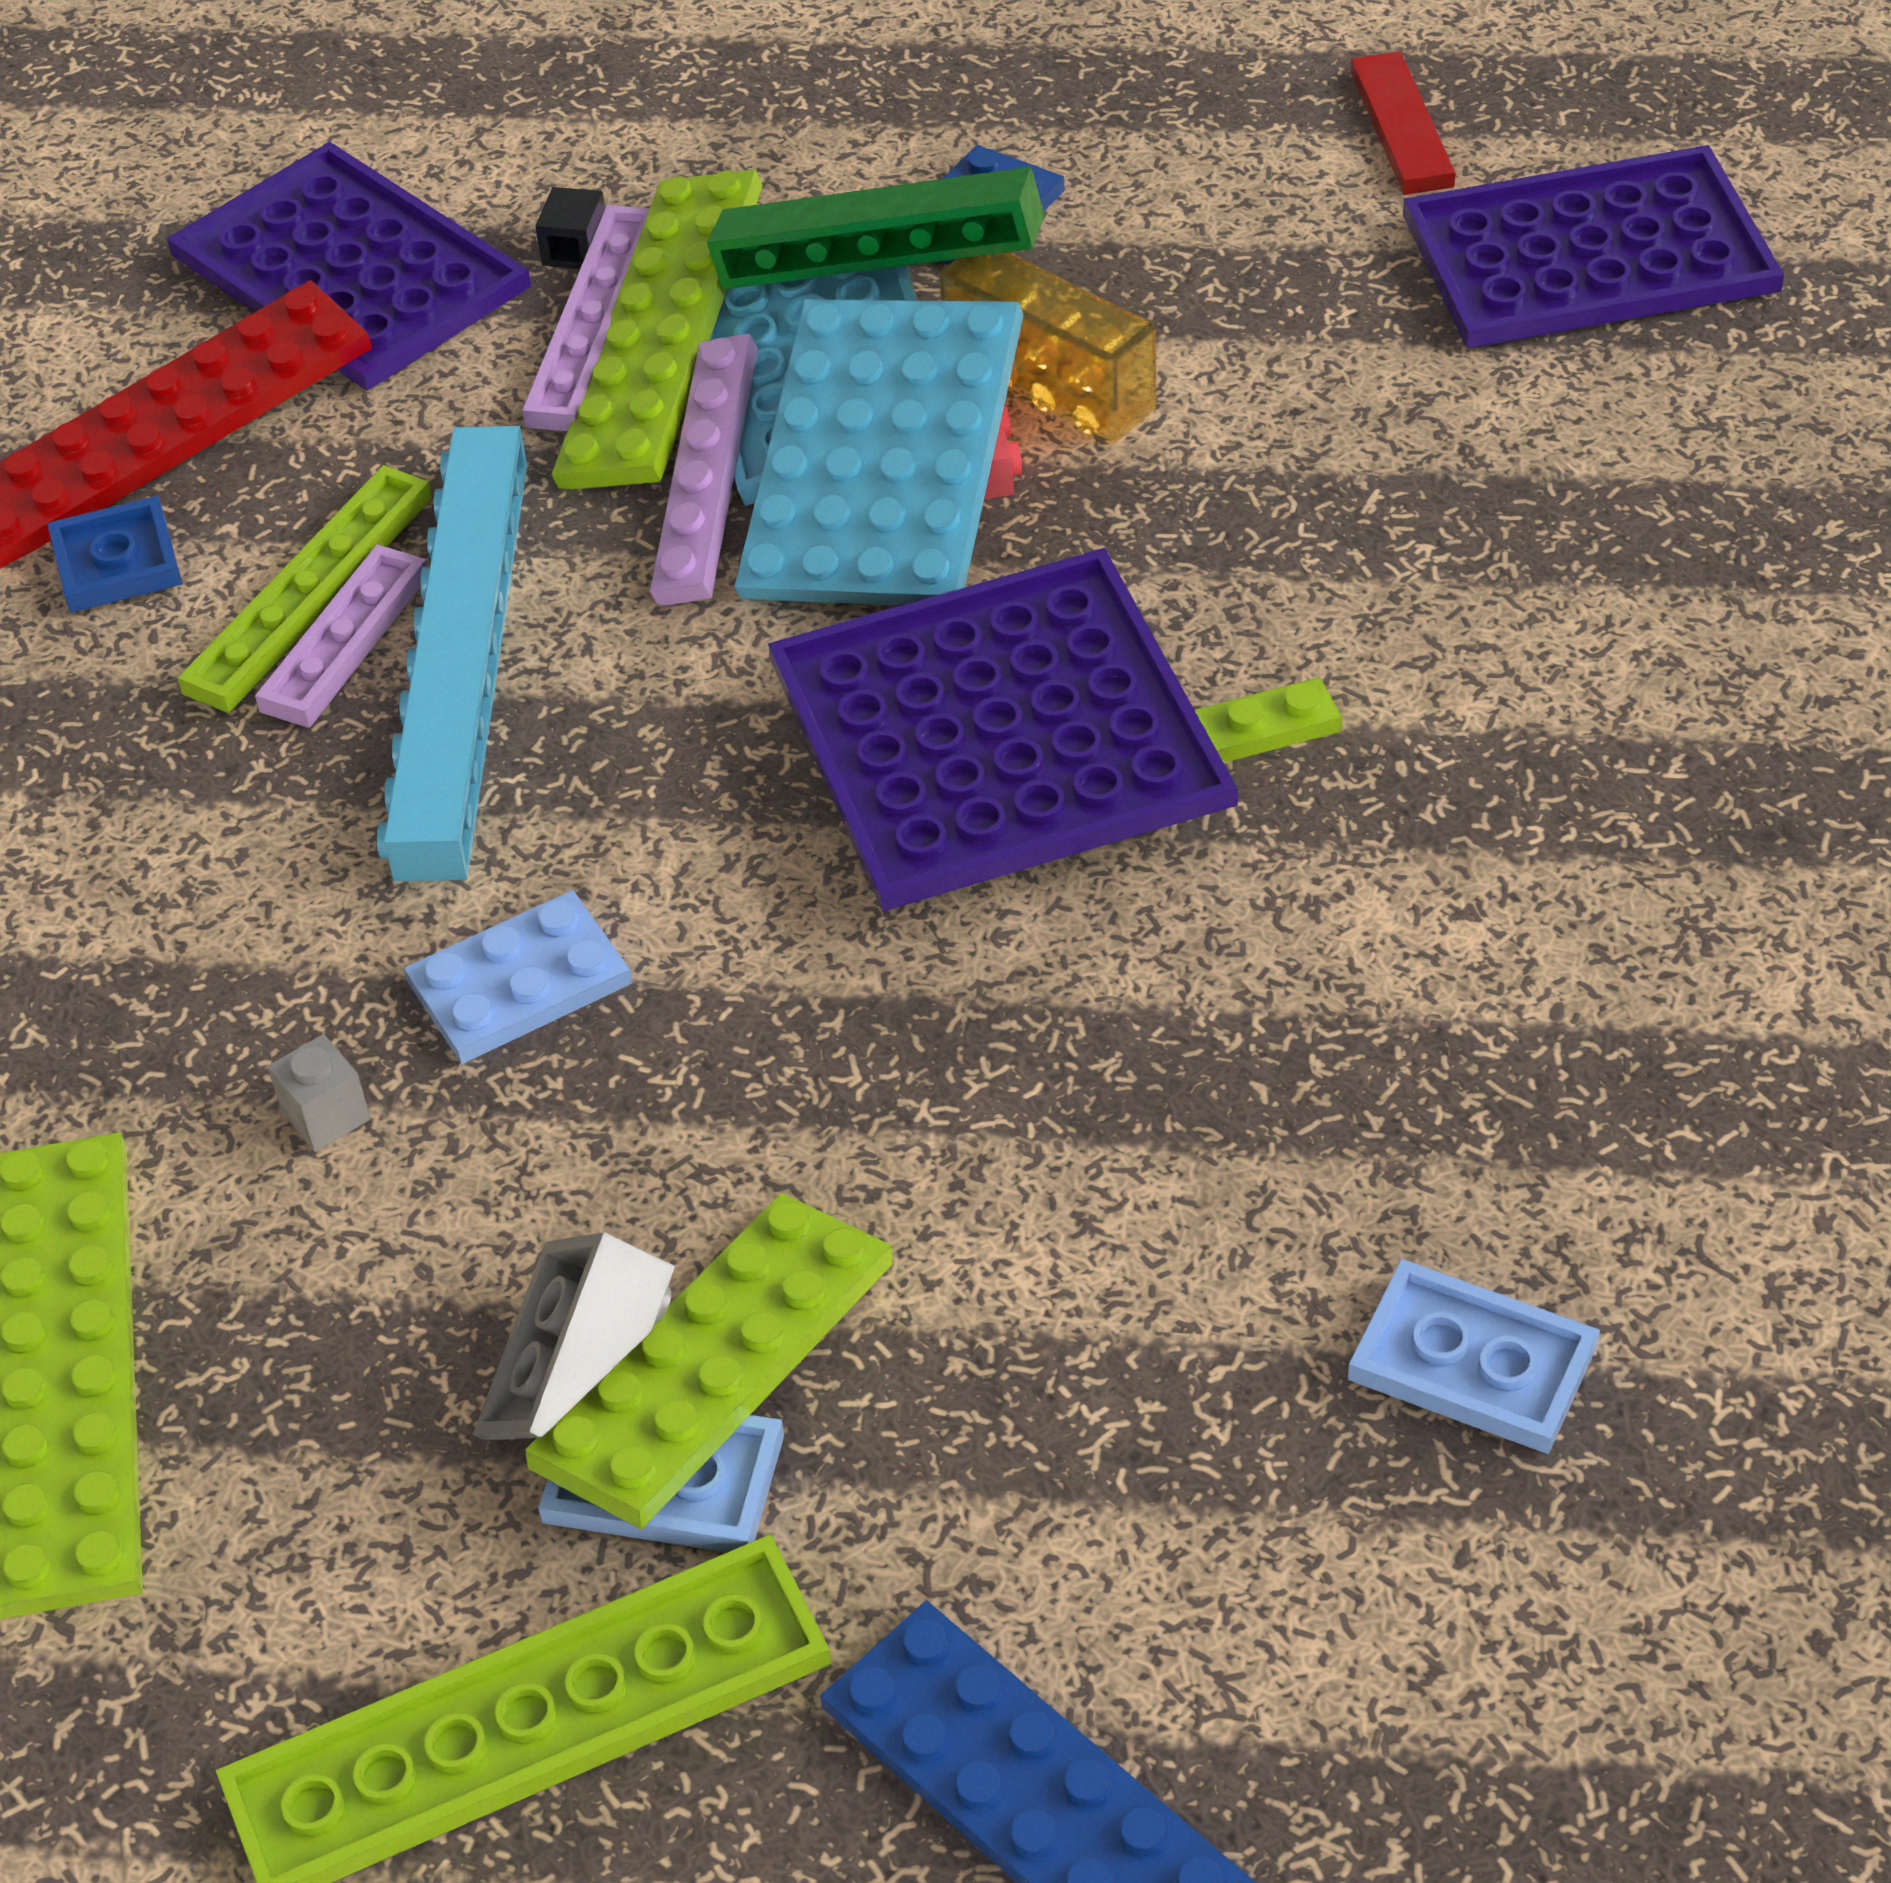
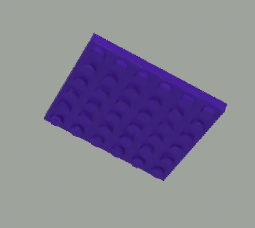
(999, 728)

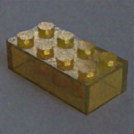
(1072, 346)

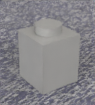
(319, 1092)

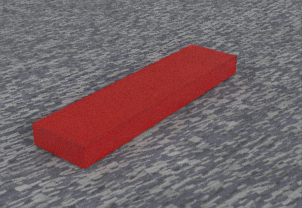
(1402, 123)

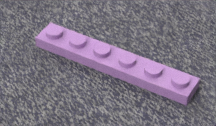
(584, 322)
(704, 471)

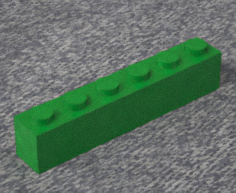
(877, 228)

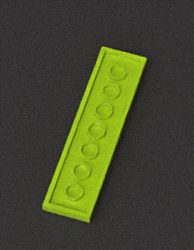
(653, 337)
(67, 1379)
(523, 1718)

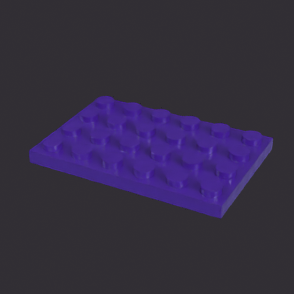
(365, 244)
(1590, 246)

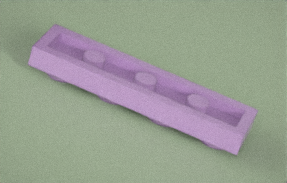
(341, 636)

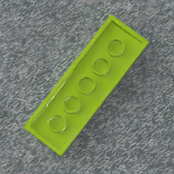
(710, 1360)

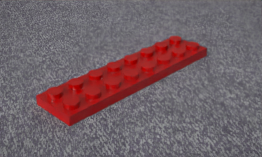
(173, 414)

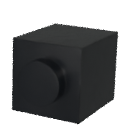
(568, 226)

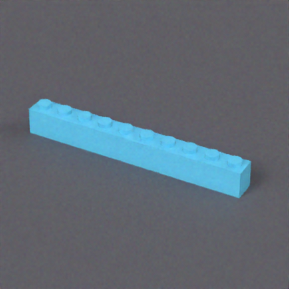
(456, 657)

